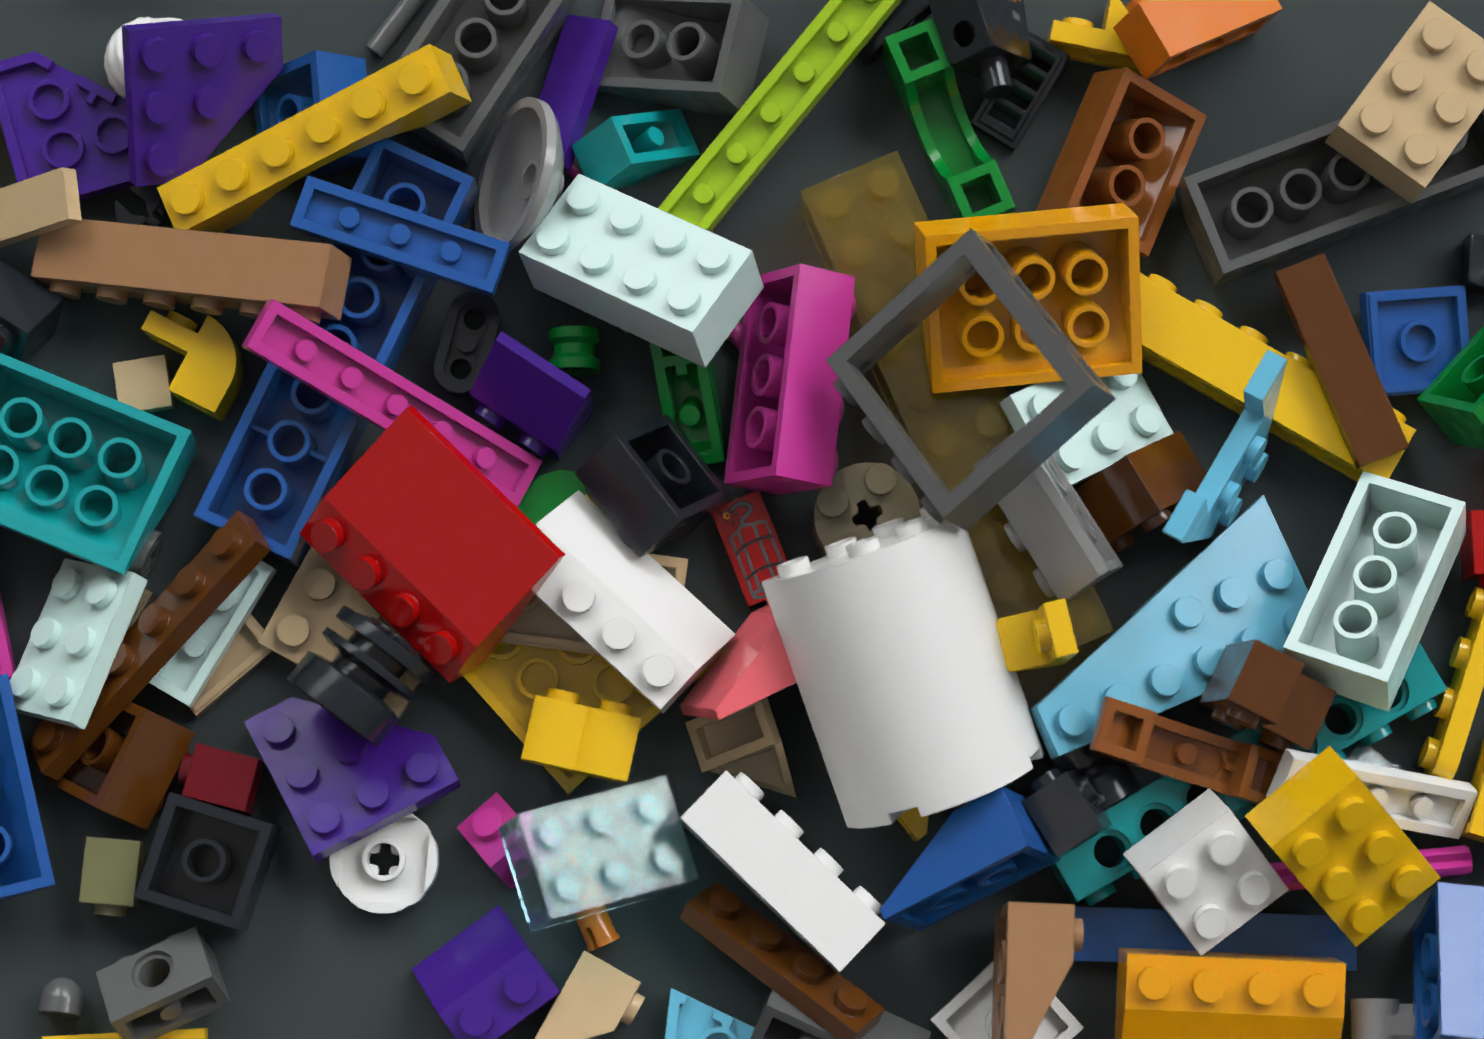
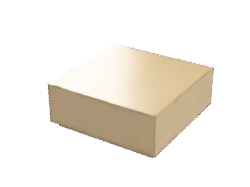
(144, 383)

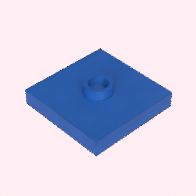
(1413, 334)

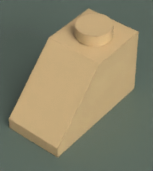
(592, 1001)

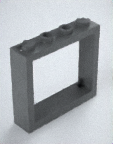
(1031, 444)

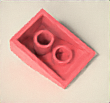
(744, 671)

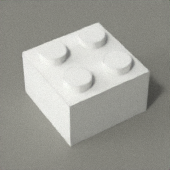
(1206, 871)

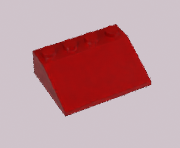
(432, 545)

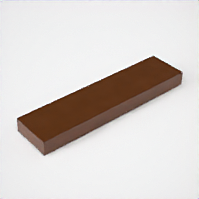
(1340, 361)

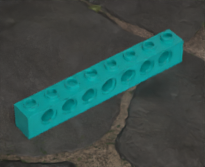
(1087, 879)

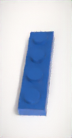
(400, 236)

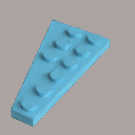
(1169, 647)

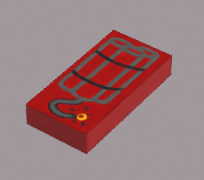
(749, 544)

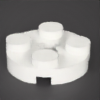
(405, 883)

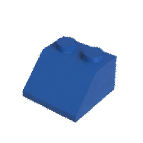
(305, 84)

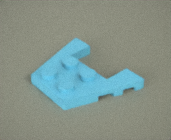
(1239, 460)

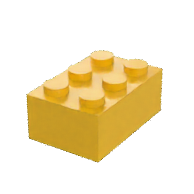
(1342, 846)

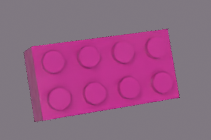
(784, 387)

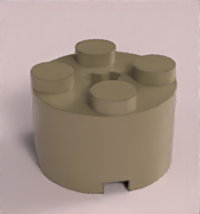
(856, 487)

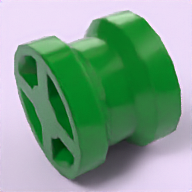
(575, 350)

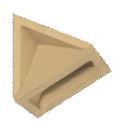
(745, 744)

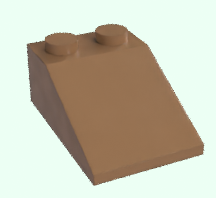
(1030, 962)

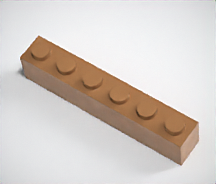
(192, 268)

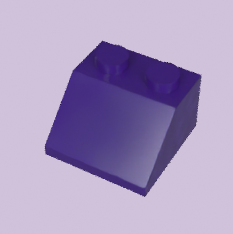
(530, 398)
(486, 979)

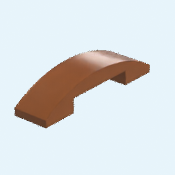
(1183, 752)

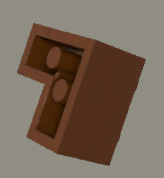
(1141, 489)
(1268, 695)

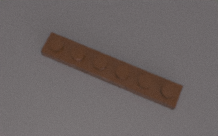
(157, 637)

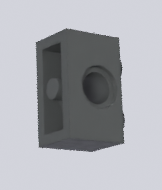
(163, 986)

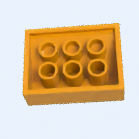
(1074, 263)
(1227, 995)

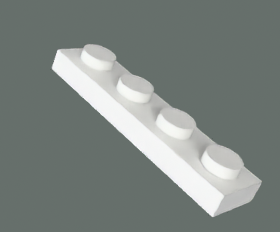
(1411, 798)

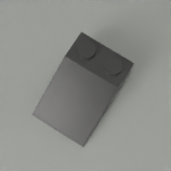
(685, 52)

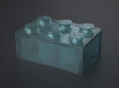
(597, 853)

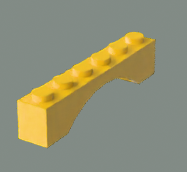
(375, 108)

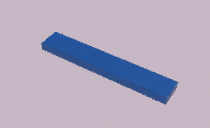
(1263, 934)

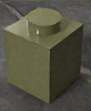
(112, 874)

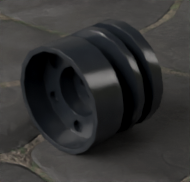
(361, 675)

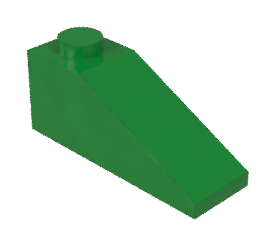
(691, 401)

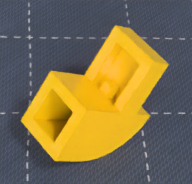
(211, 366)

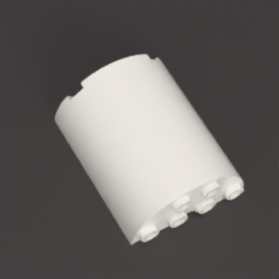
(903, 670)

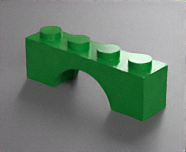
(933, 105)

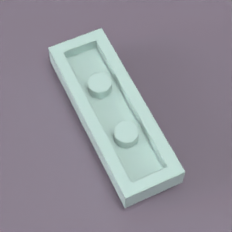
(199, 657)

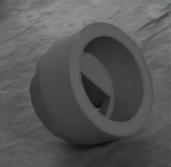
(61, 999)

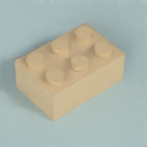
(1416, 104)

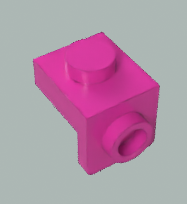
(483, 835)

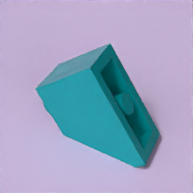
(635, 147)

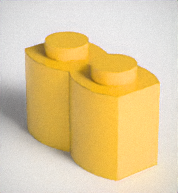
(581, 737)

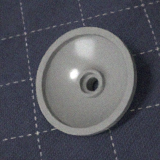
(520, 173)

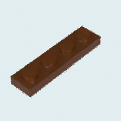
(781, 963)

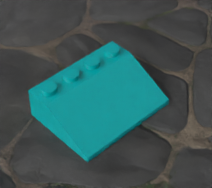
(84, 467)

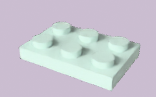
(1118, 430)
(75, 643)

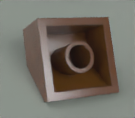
(129, 765)

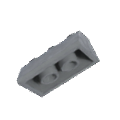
(1056, 531)

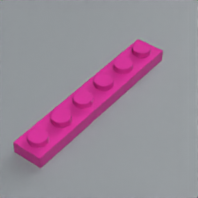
(381, 394)

